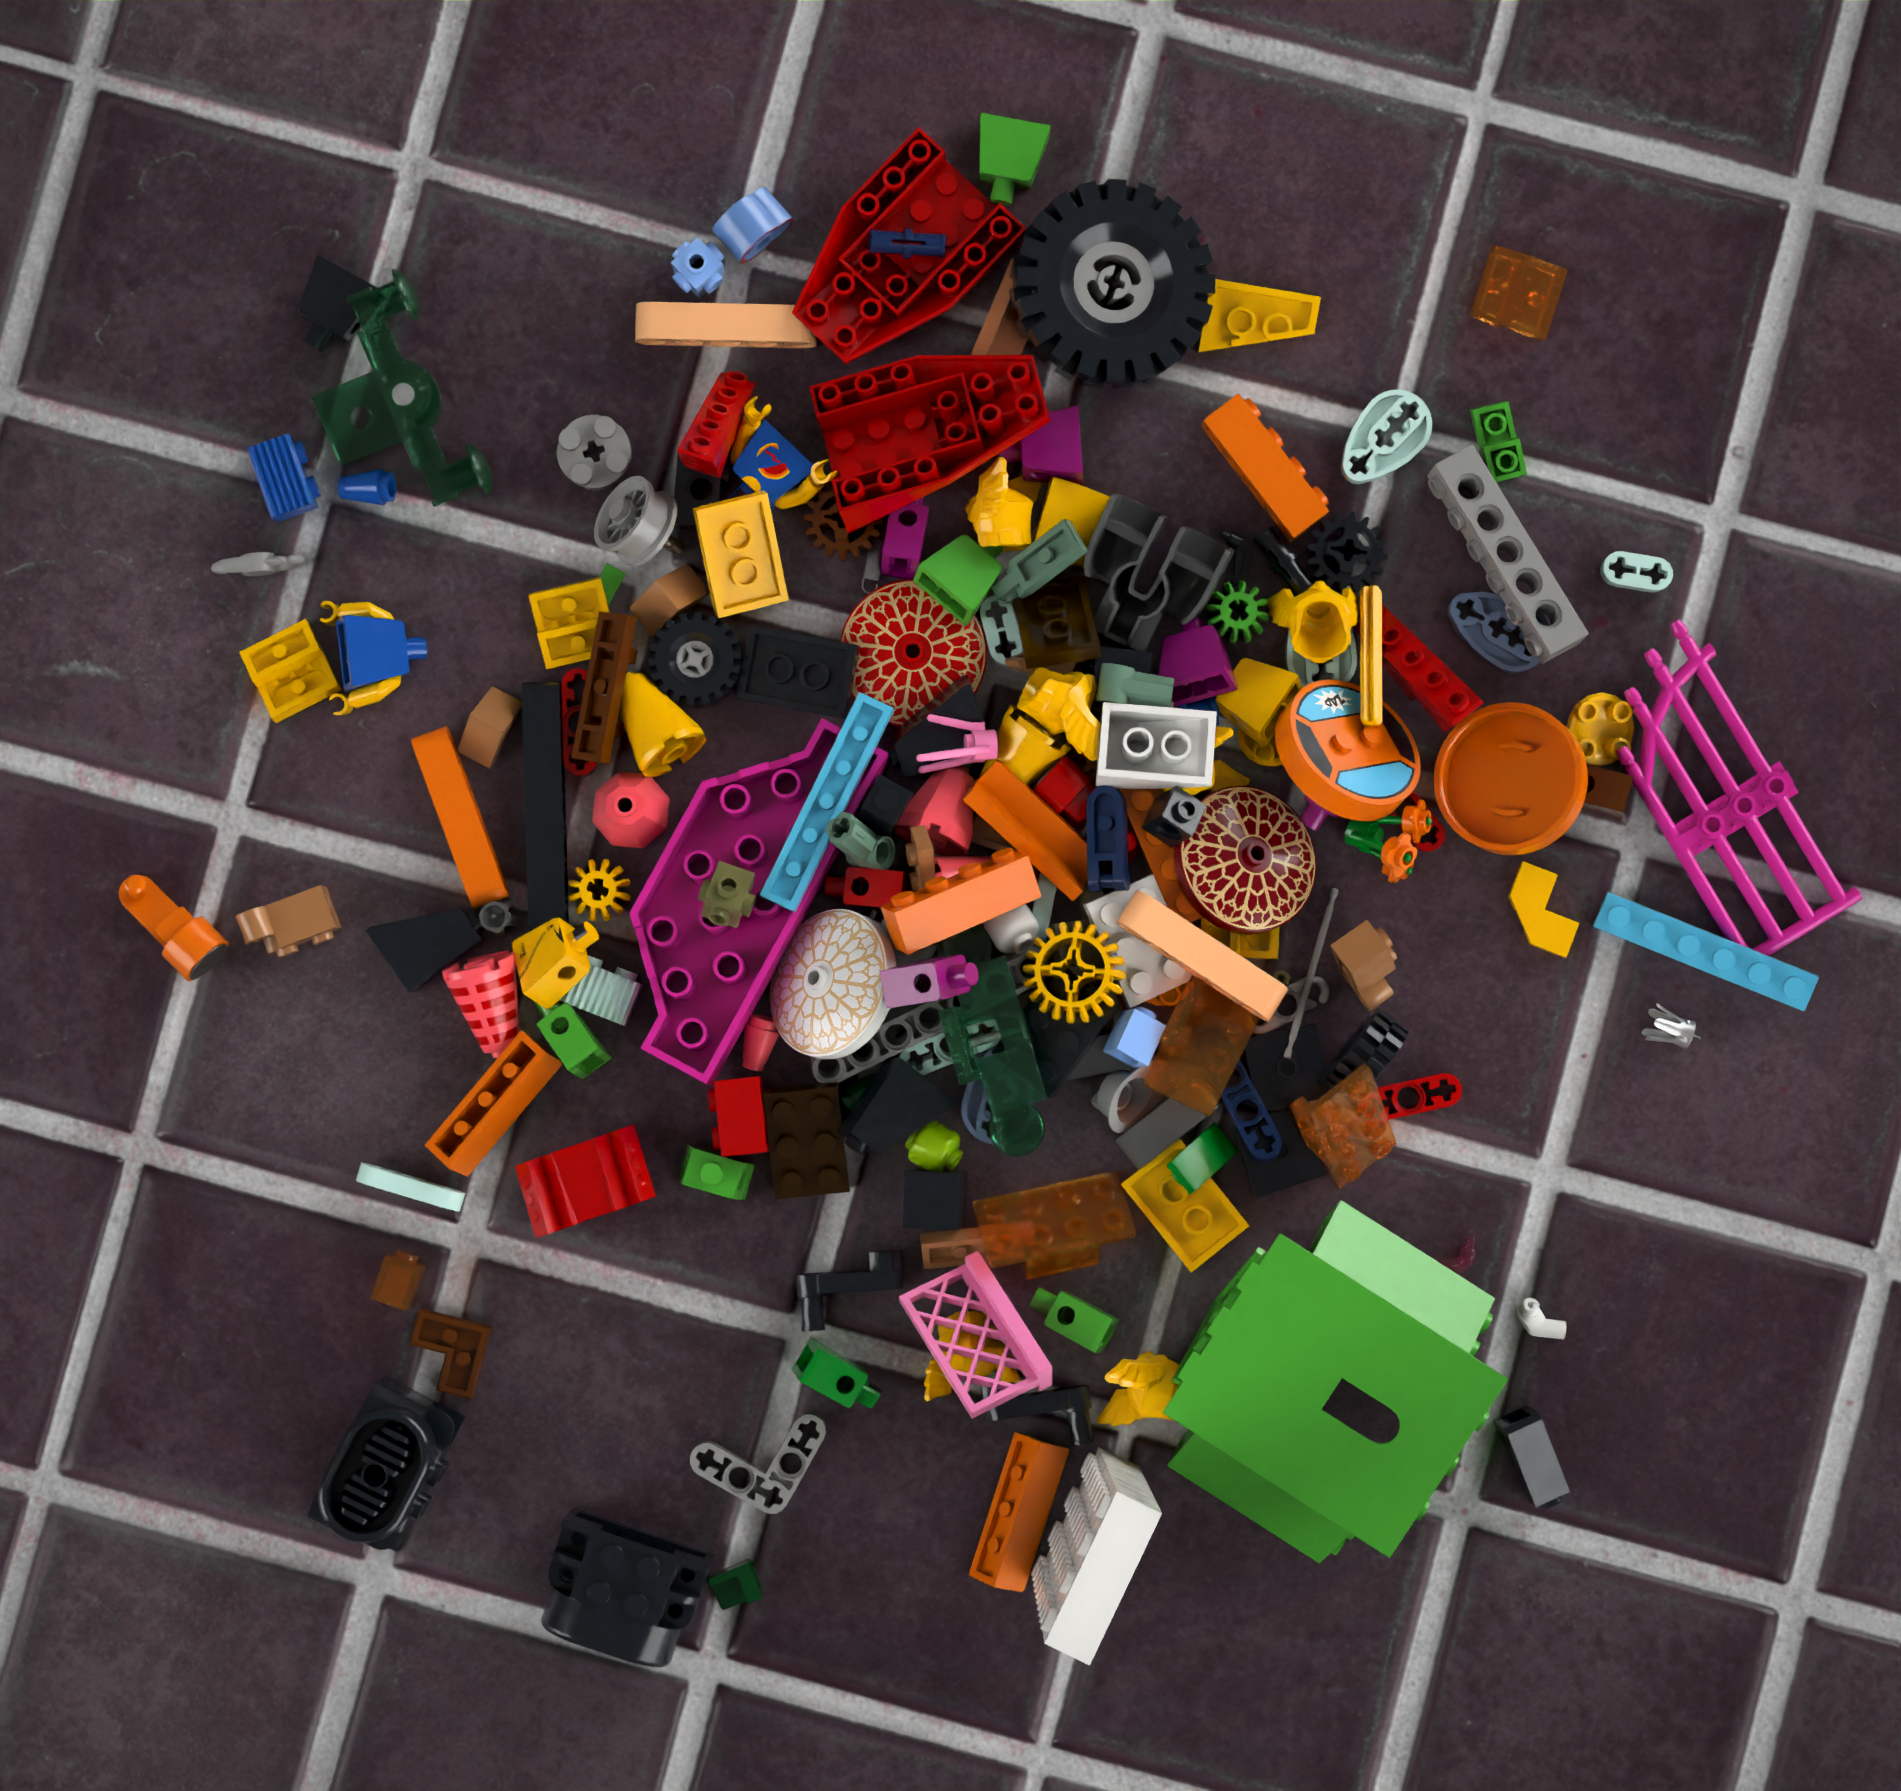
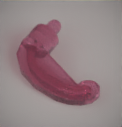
(1464, 1261)

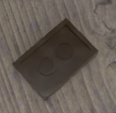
(1057, 624)
(804, 1140)

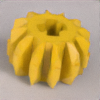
(589, 897)

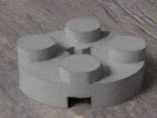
(602, 432)

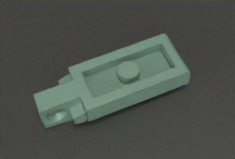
(1040, 562)

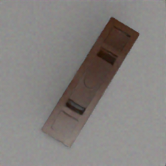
(604, 687)

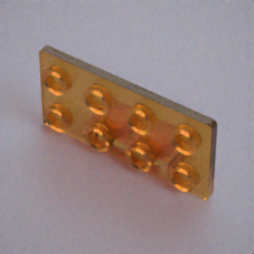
(1200, 1047)
(1347, 1126)
(1054, 1224)

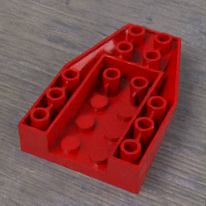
(867, 298)
(922, 426)

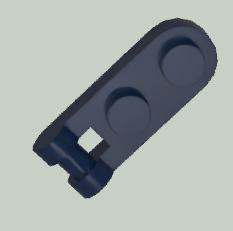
(1107, 839)

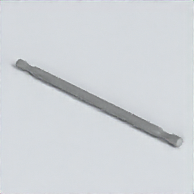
(1311, 972)

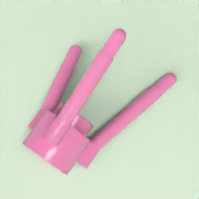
(978, 746)

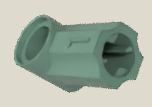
(1126, 686)
(860, 843)

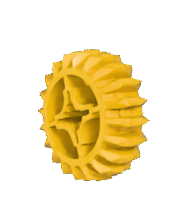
(1090, 972)

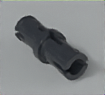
(1283, 561)

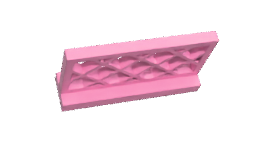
(1008, 1329)

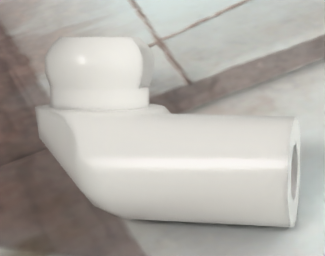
(1536, 1323)

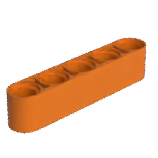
(460, 817)

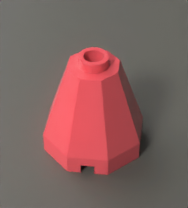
(942, 811)
(645, 819)

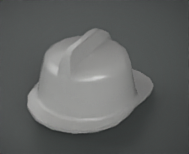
(1125, 1098)

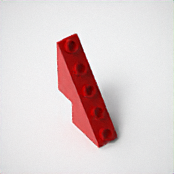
(716, 424)
(1423, 674)

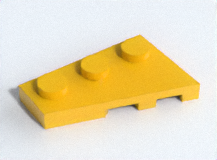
(1256, 315)

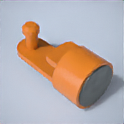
(188, 942)

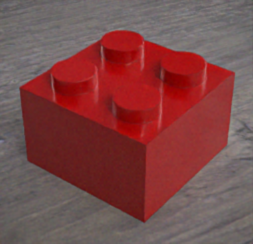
(739, 1116)

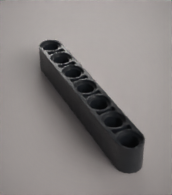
(544, 803)

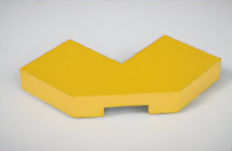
(1529, 899)

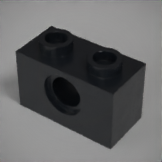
(685, 482)

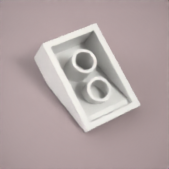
(1155, 747)

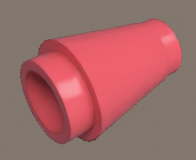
(759, 1040)

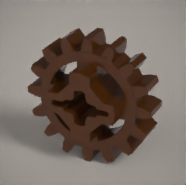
(829, 519)

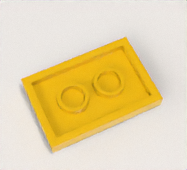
(740, 554)
(1190, 1223)

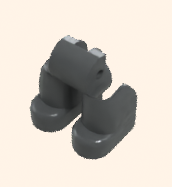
(1117, 556)

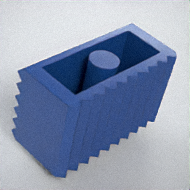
(284, 477)

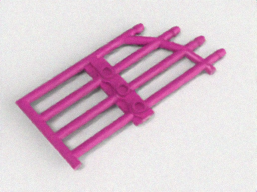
(1731, 811)

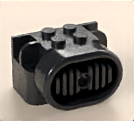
(409, 1441)
(622, 1589)

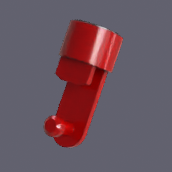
(1066, 792)

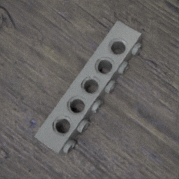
(1508, 534)

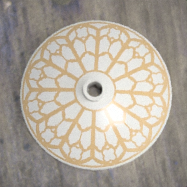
(830, 984)

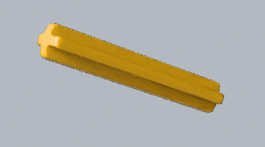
(1371, 655)

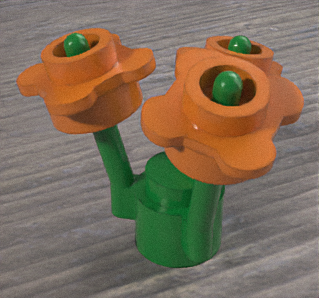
(1397, 852)

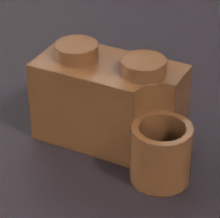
(291, 922)
(1364, 960)

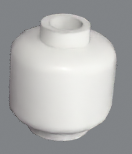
(1013, 930)

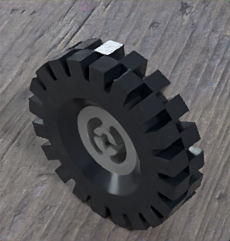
(1163, 303)

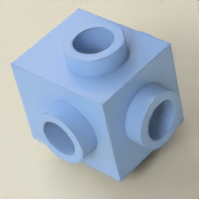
(698, 280)

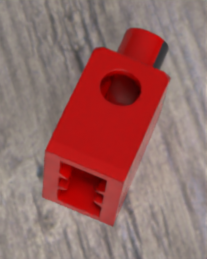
(882, 886)

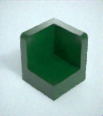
(736, 1584)

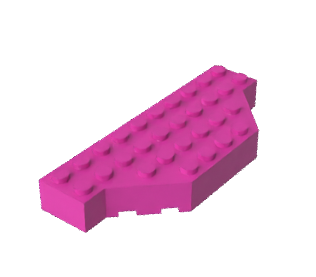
(713, 974)

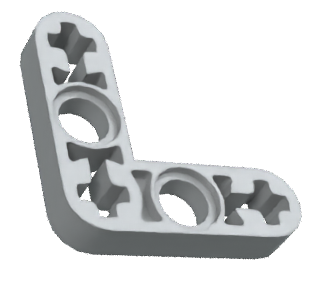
(773, 1477)

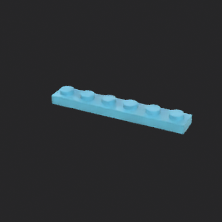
(825, 802)
(1706, 951)

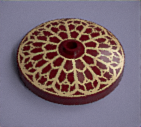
(1247, 861)

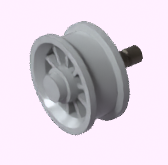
(637, 522)

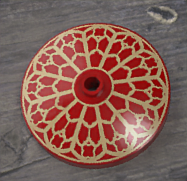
(906, 616)

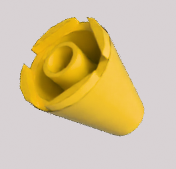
(657, 726)
(1026, 747)

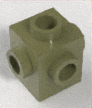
(727, 895)

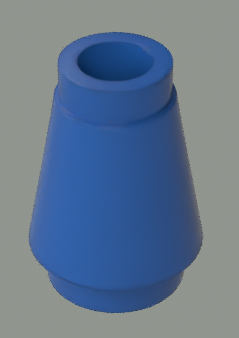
(368, 487)

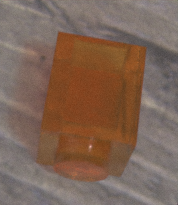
(398, 1280)

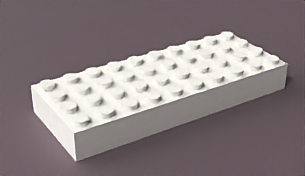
(1093, 1553)

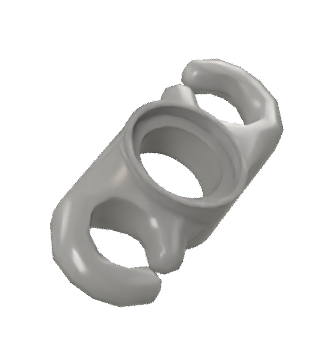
(257, 564)
(1295, 990)

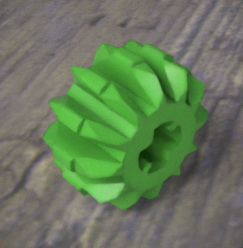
(1250, 613)

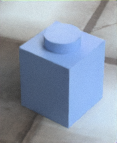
(1135, 1037)

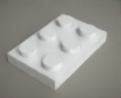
(1145, 969)

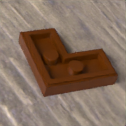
(462, 1343)

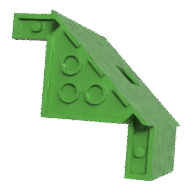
(1278, 1348)

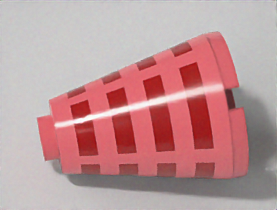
(487, 998)

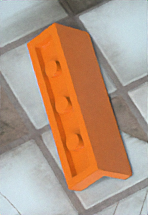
(1031, 827)
(1018, 1513)

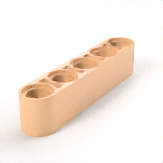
(720, 325)
(1202, 955)

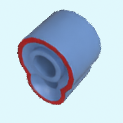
(752, 224)

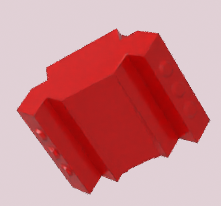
(585, 1181)

